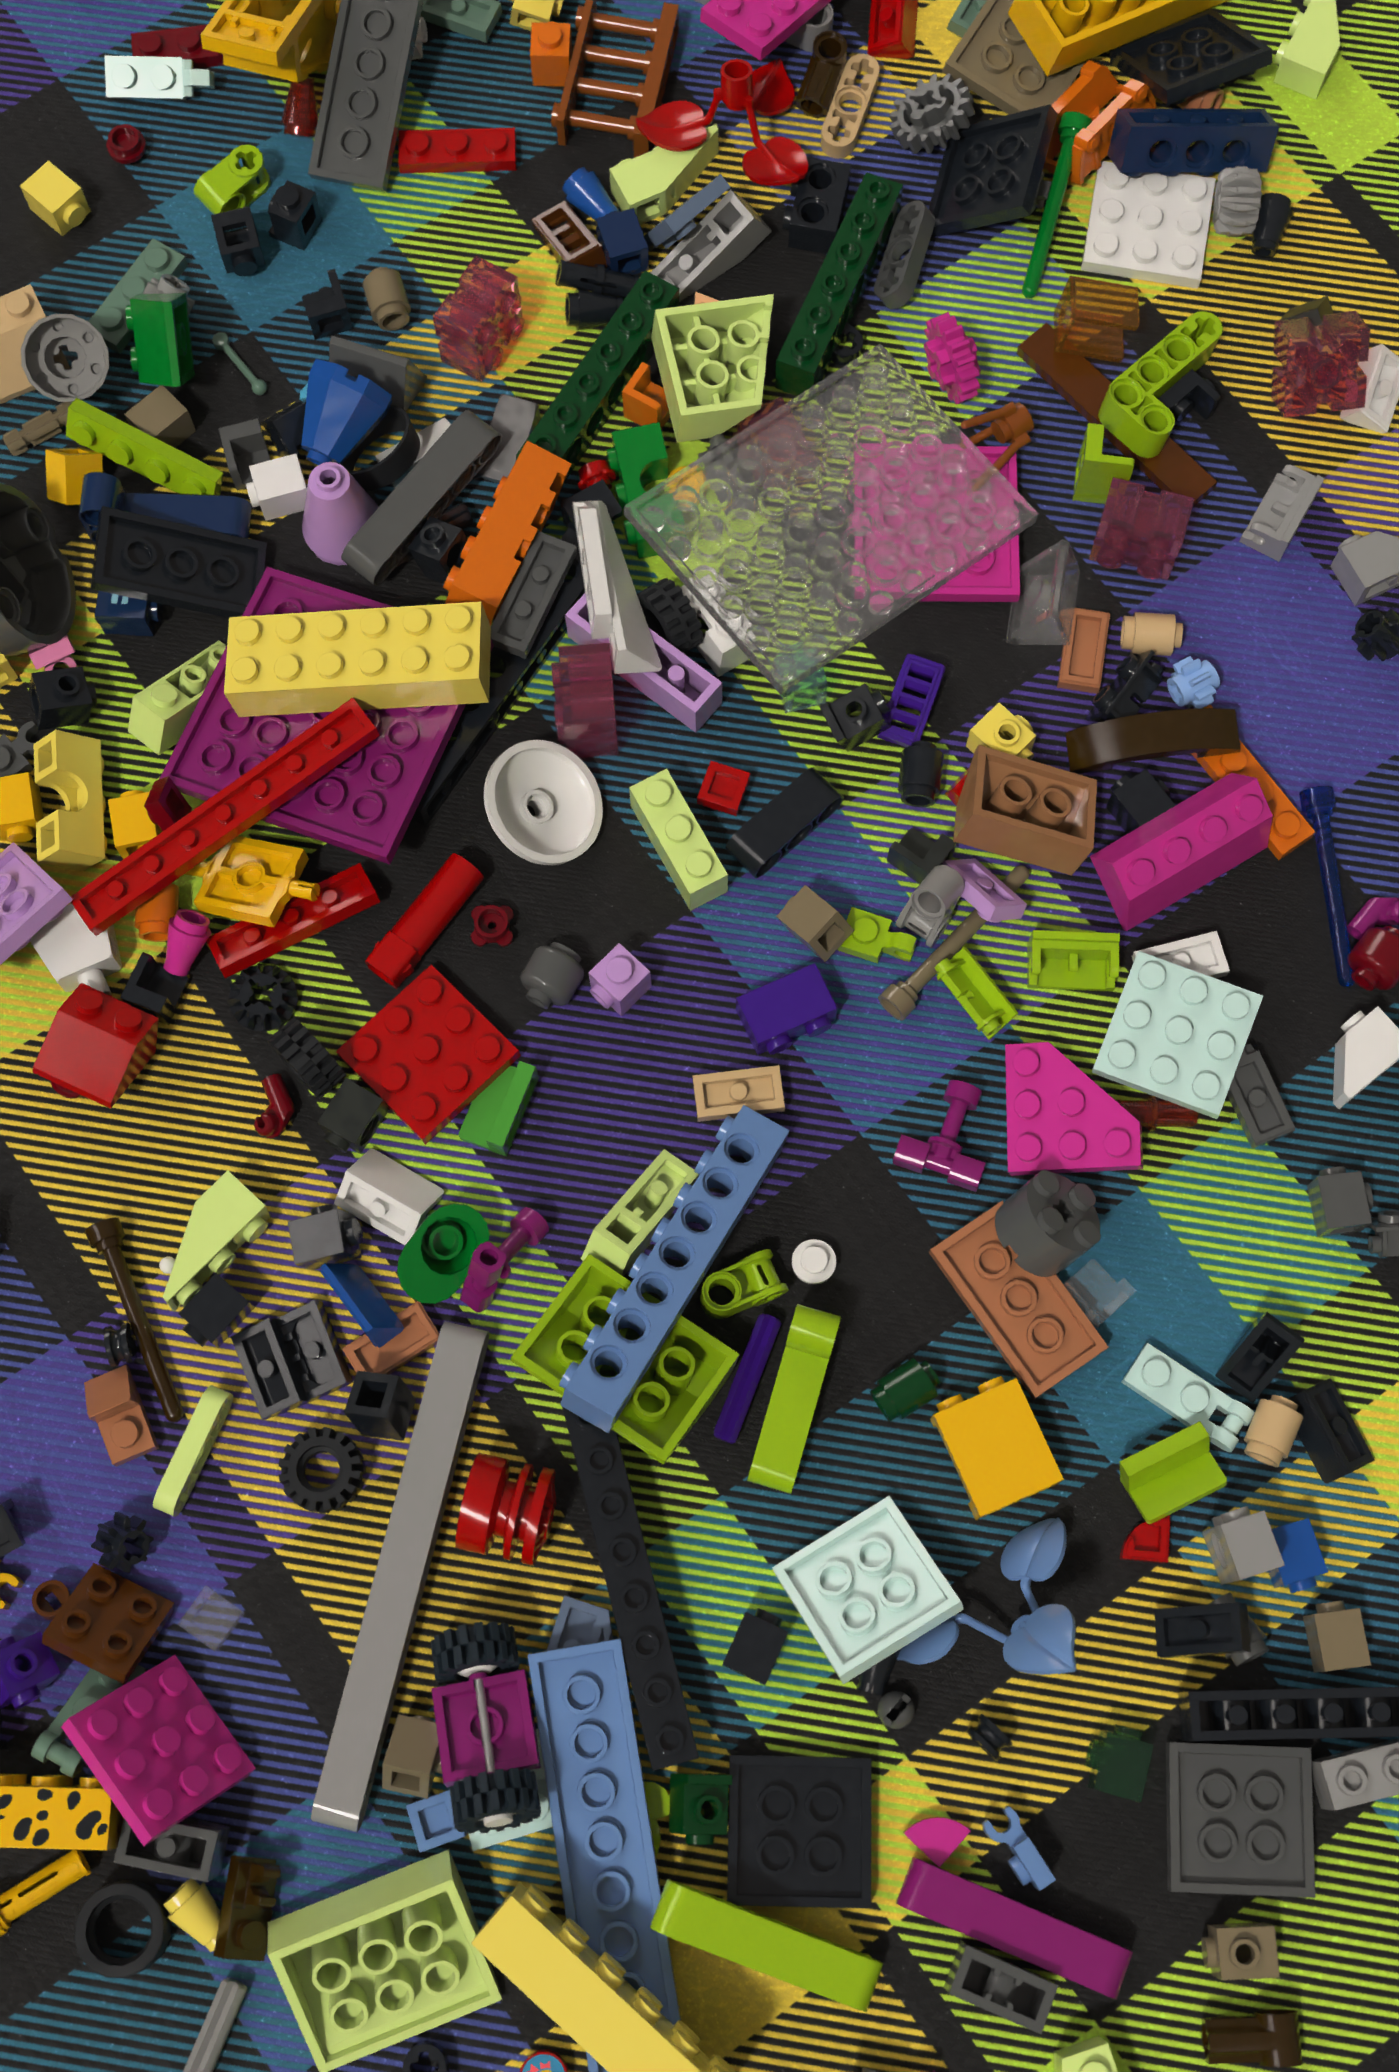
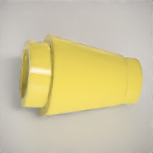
(195, 1912)

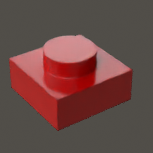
(723, 788)

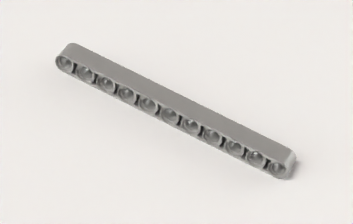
(400, 1578)

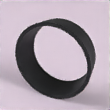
(397, 462)

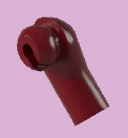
(280, 1109)

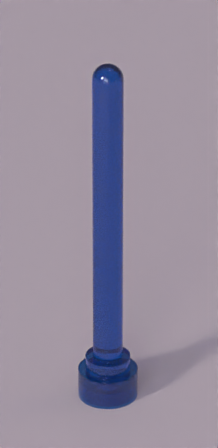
(1318, 805)

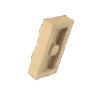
(728, 1091)

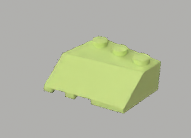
(712, 363)

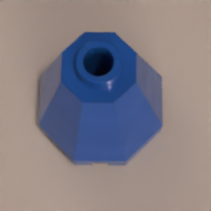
(340, 412)

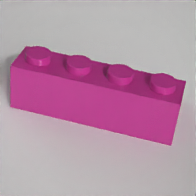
(1184, 848)

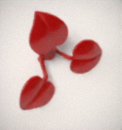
(764, 90)

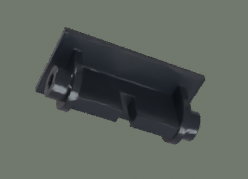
(1134, 678)

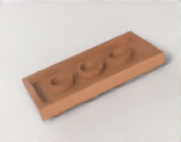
(1023, 1314)

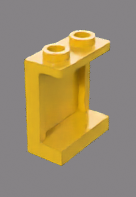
(996, 1446)

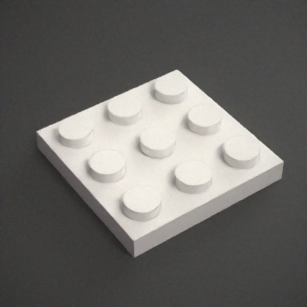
(1148, 226)

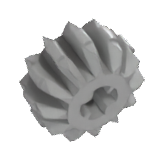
(1237, 201)

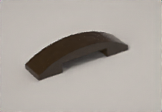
(1152, 736)

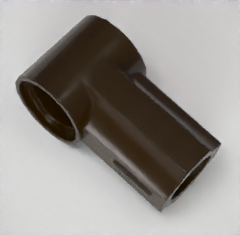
(822, 74)
(1265, 2038)

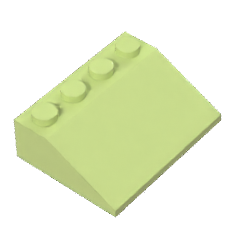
(382, 1961)

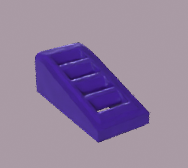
(920, 676)

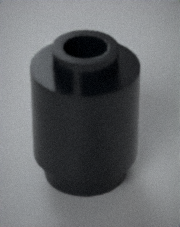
(920, 774)

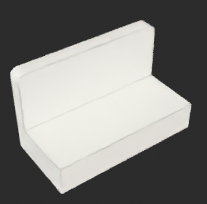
(387, 1195)

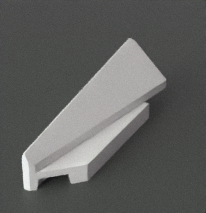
(610, 592)

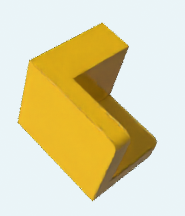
(66, 471)

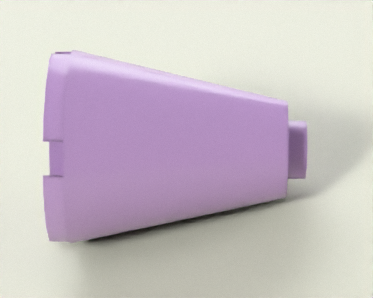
(334, 511)

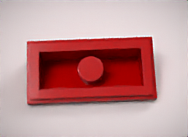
(892, 28)

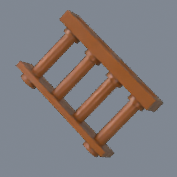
(646, 96)

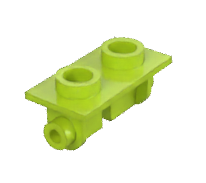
(976, 992)

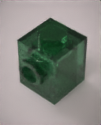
(1119, 1763)

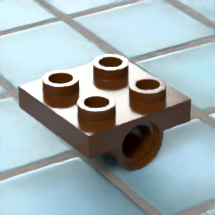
(108, 1623)

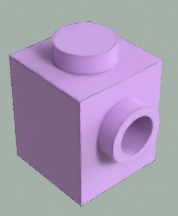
(619, 980)

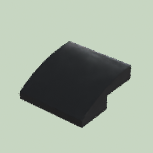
(291, 1359)

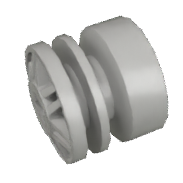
(51, 378)

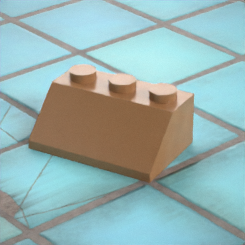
(1026, 811)

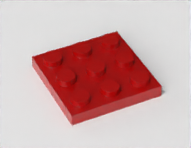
(428, 1054)

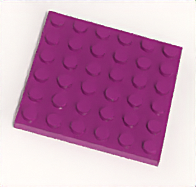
(359, 802)

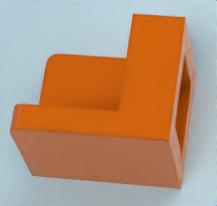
(644, 400)

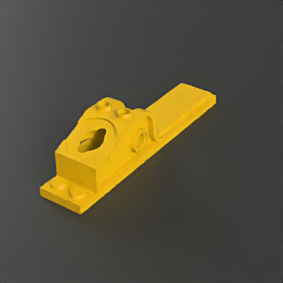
(274, 36)

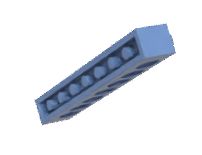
(603, 1398)

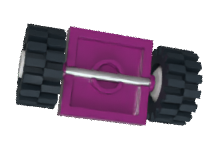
(485, 1728)

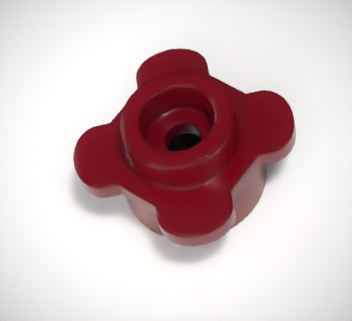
(489, 914)

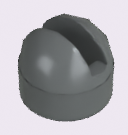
(886, 1704)

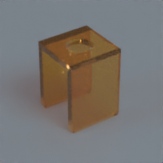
(1093, 317)

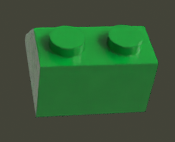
(161, 338)

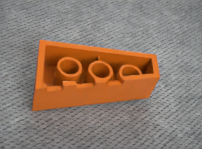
(508, 529)

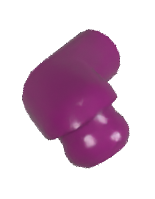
(1374, 912)

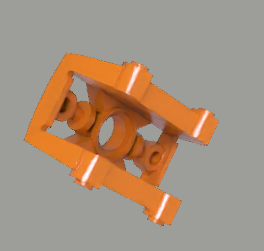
(1088, 96)

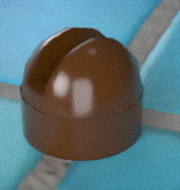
(41, 1605)

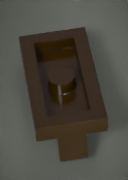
(247, 1908)

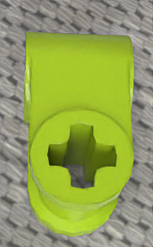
(233, 186)
(745, 1284)

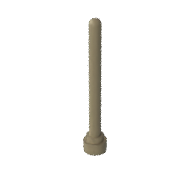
(901, 998)

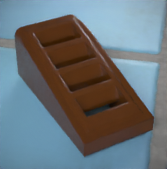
(587, 254)

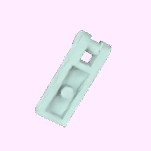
(1186, 1396)

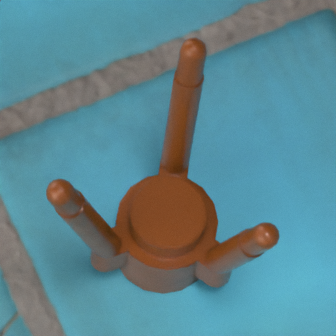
(1010, 425)

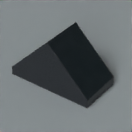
(1259, 1356)

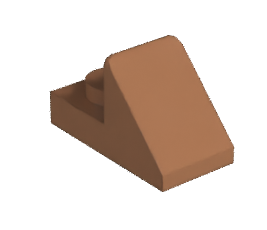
(120, 1415)

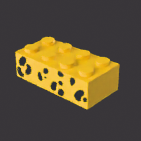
(57, 1813)

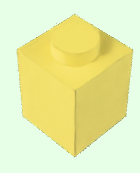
(55, 198)

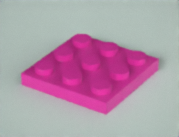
(158, 1749)

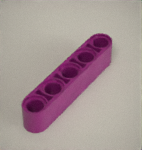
(1014, 1928)

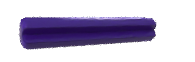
(747, 1378)

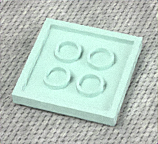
(1177, 1034)
(867, 1589)

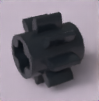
(1377, 635)
(122, 1542)

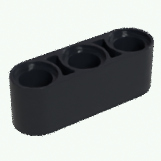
(784, 822)

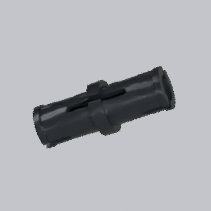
(594, 279)

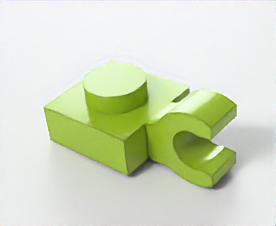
(873, 937)

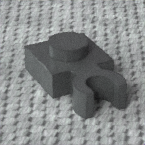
(16, 753)

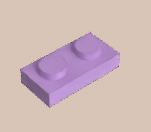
(986, 892)

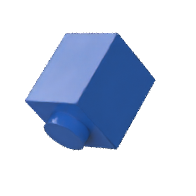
(1300, 1555)

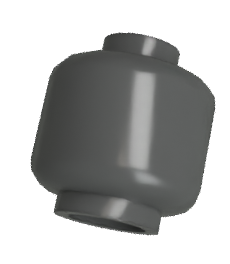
(552, 975)

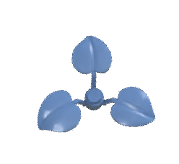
(1037, 1641)

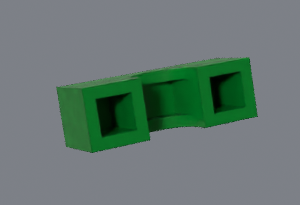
(639, 459)

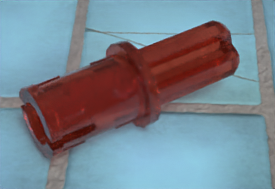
(1159, 1113)

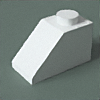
(1363, 1053)

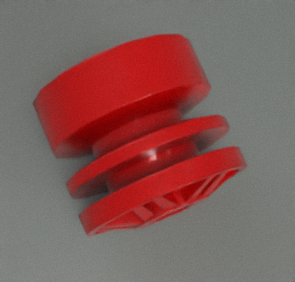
(506, 1509)

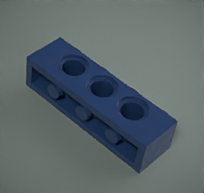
(1137, 130)

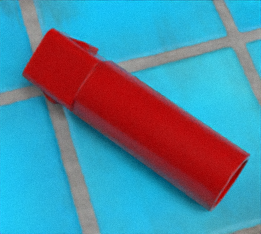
(424, 920)

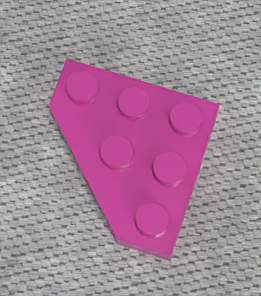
(1063, 1117)

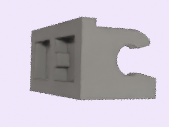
(1281, 512)

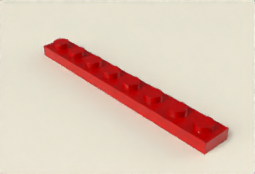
(224, 817)

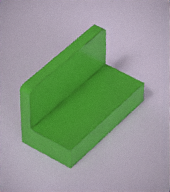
(499, 1109)

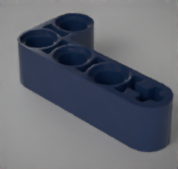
(210, 512)

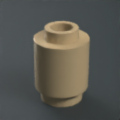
(1151, 632)
(1272, 1430)

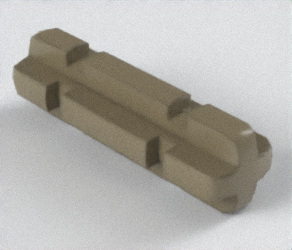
(37, 429)

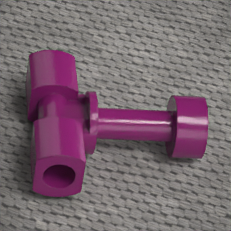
(942, 1152)
(491, 1263)

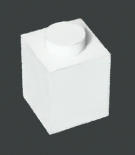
(278, 487)

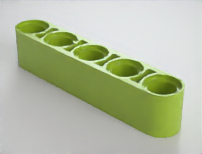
(766, 1945)

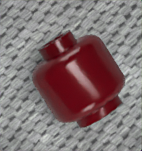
(1376, 959)

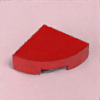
(1148, 1542)

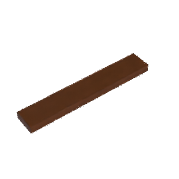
(1085, 390)

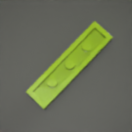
(140, 451)

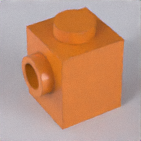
(550, 53)

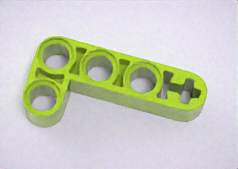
(1132, 401)
(794, 1398)

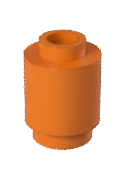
(154, 914)

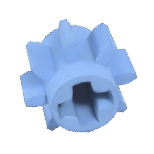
(1193, 683)

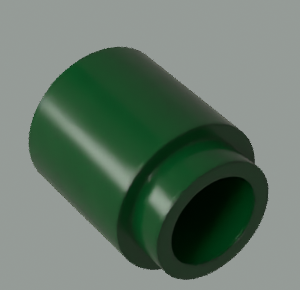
(905, 1389)

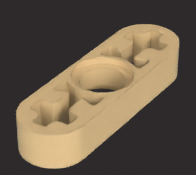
(851, 120)

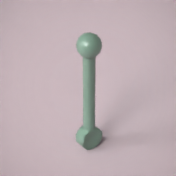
(222, 342)

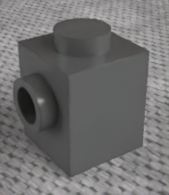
(1340, 1202)

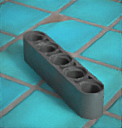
(421, 494)

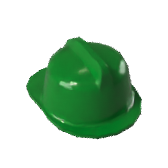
(440, 1253)

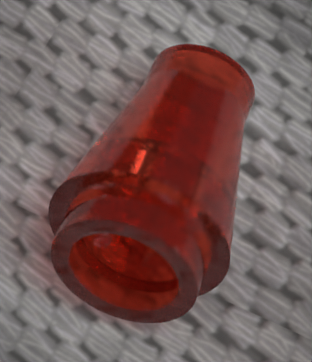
(300, 109)

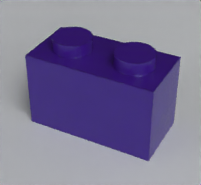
(787, 1010)

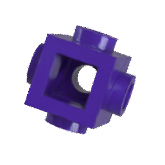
(25, 1670)

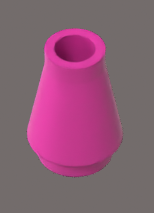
(185, 939)

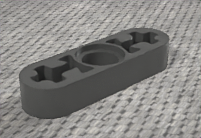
(899, 277)

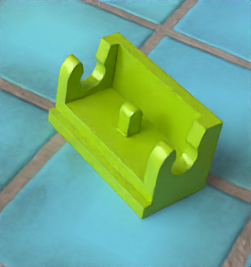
(1072, 960)

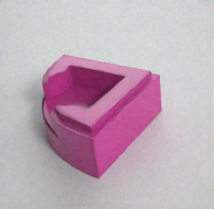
(937, 1837)

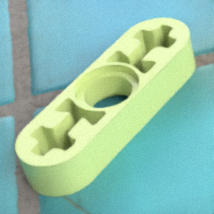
(192, 1451)

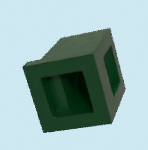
(687, 1795)

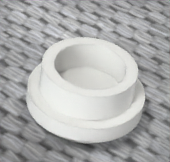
(814, 1261)

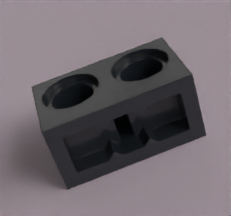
(817, 205)

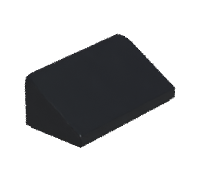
(1330, 1432)

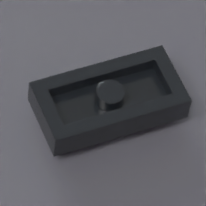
(1202, 1630)

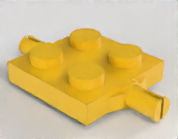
(252, 881)

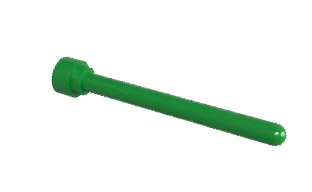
(1069, 126)

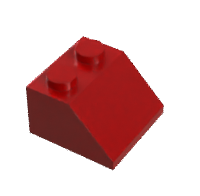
(97, 1045)

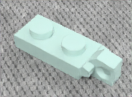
(154, 77)

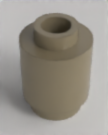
(387, 298)

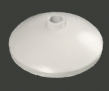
(557, 789)

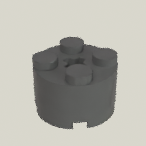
(1048, 1223)

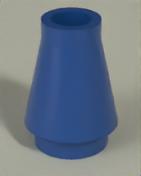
(588, 194)

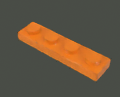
(1288, 826)

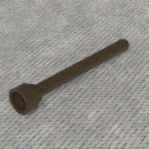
(107, 1239)

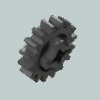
(931, 113)

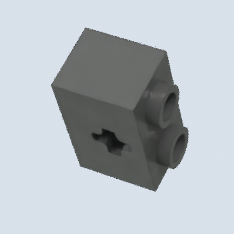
(1000, 1987)

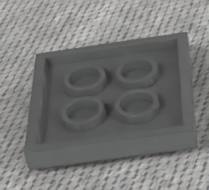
(1239, 1820)

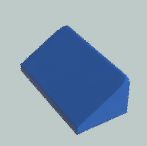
(363, 1302)

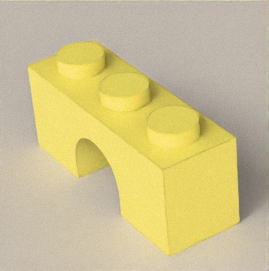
(75, 770)

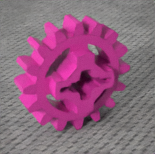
(952, 358)

